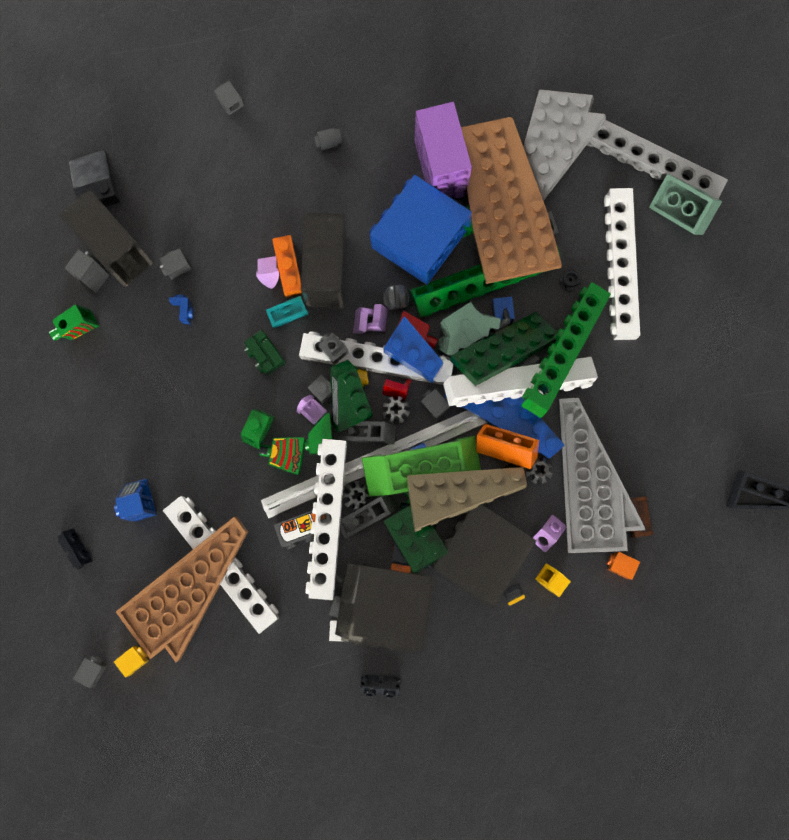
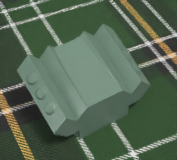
(465, 328)

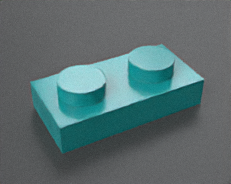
(286, 312)

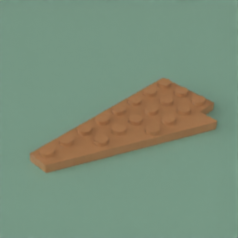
(175, 603)

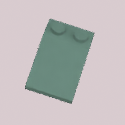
(685, 204)

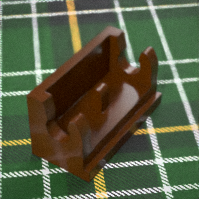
(642, 508)

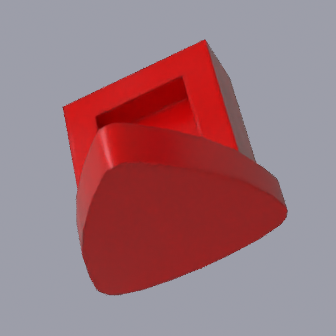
(396, 389)

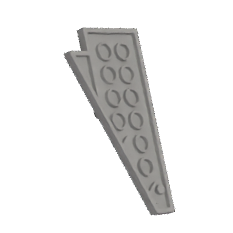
(558, 134)
(595, 497)

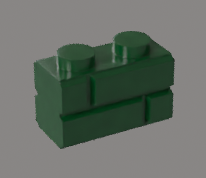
(264, 352)

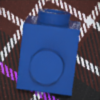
(186, 310)

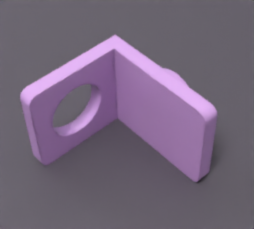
(551, 531)

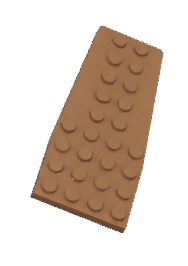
(506, 205)

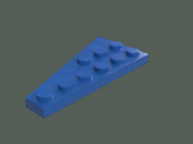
(513, 417)

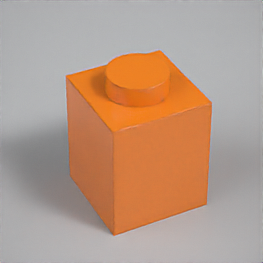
(623, 565)

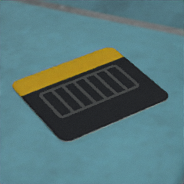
(513, 594)

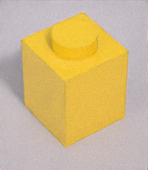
(552, 580)
(131, 660)

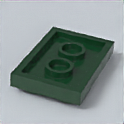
(417, 547)

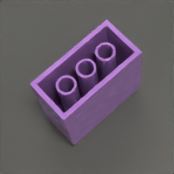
(442, 149)

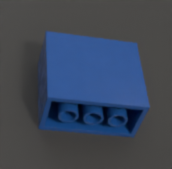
(420, 229)

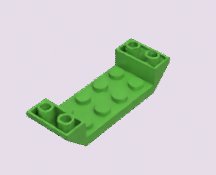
(389, 472)

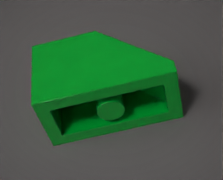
(321, 431)

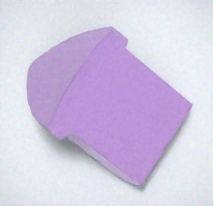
(268, 271)
(379, 319)
(360, 321)
(311, 409)

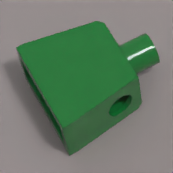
(256, 428)

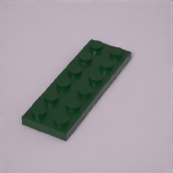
(504, 348)

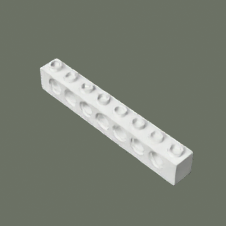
(624, 199)
(309, 352)
(337, 448)
(260, 622)

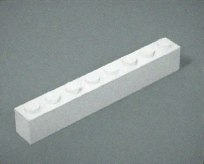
(513, 383)

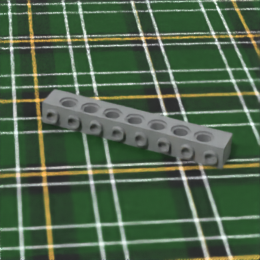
(663, 158)

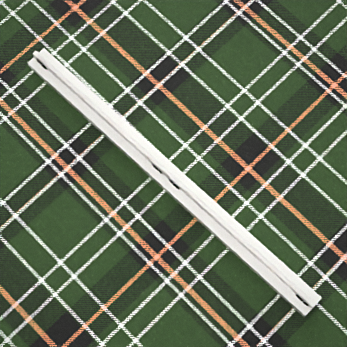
(354, 469)

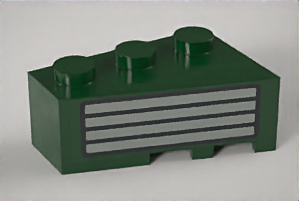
(348, 397)

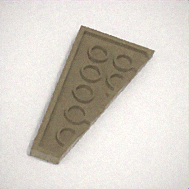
(453, 493)

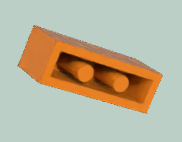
(287, 266)
(507, 446)

